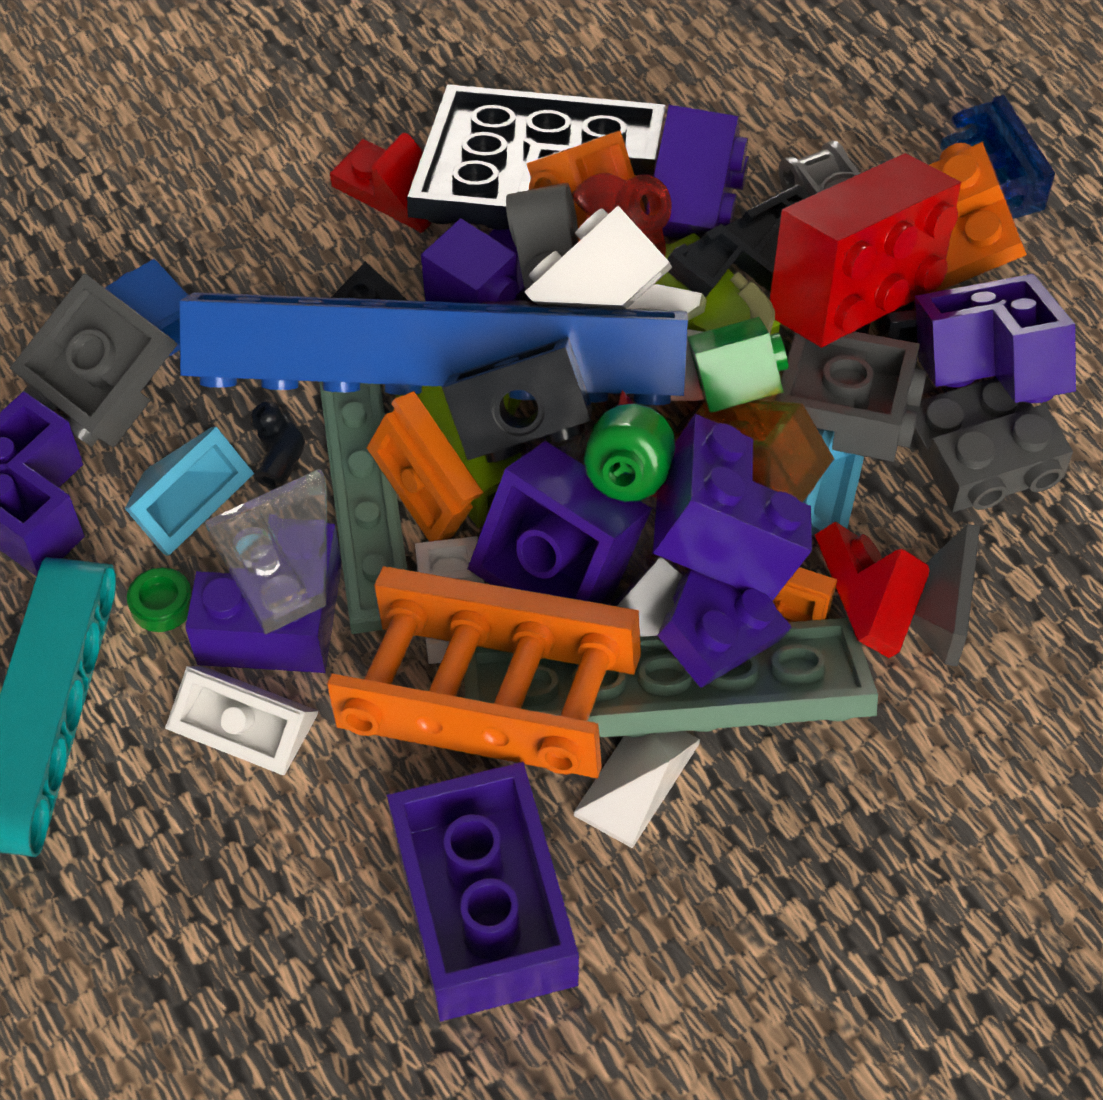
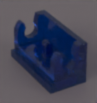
(1015, 156)

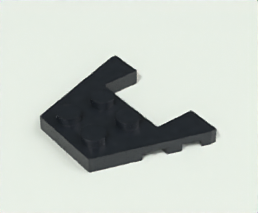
(745, 242)

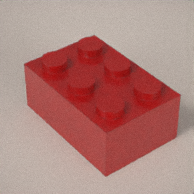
(863, 248)

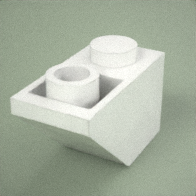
(603, 270)

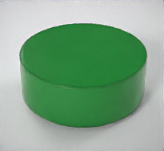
(159, 599)

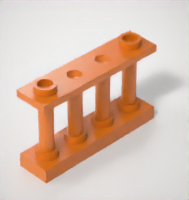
(498, 619)

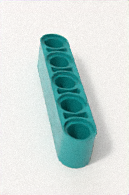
(47, 693)

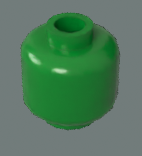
(629, 452)

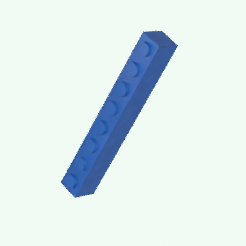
(422, 343)

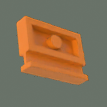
(423, 468)

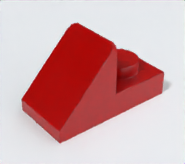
(381, 177)
(874, 590)

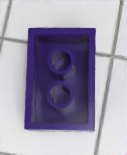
(483, 891)

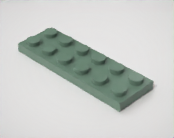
(804, 677)

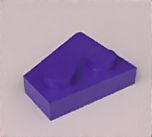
(718, 626)

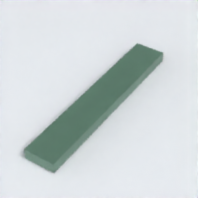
(363, 500)

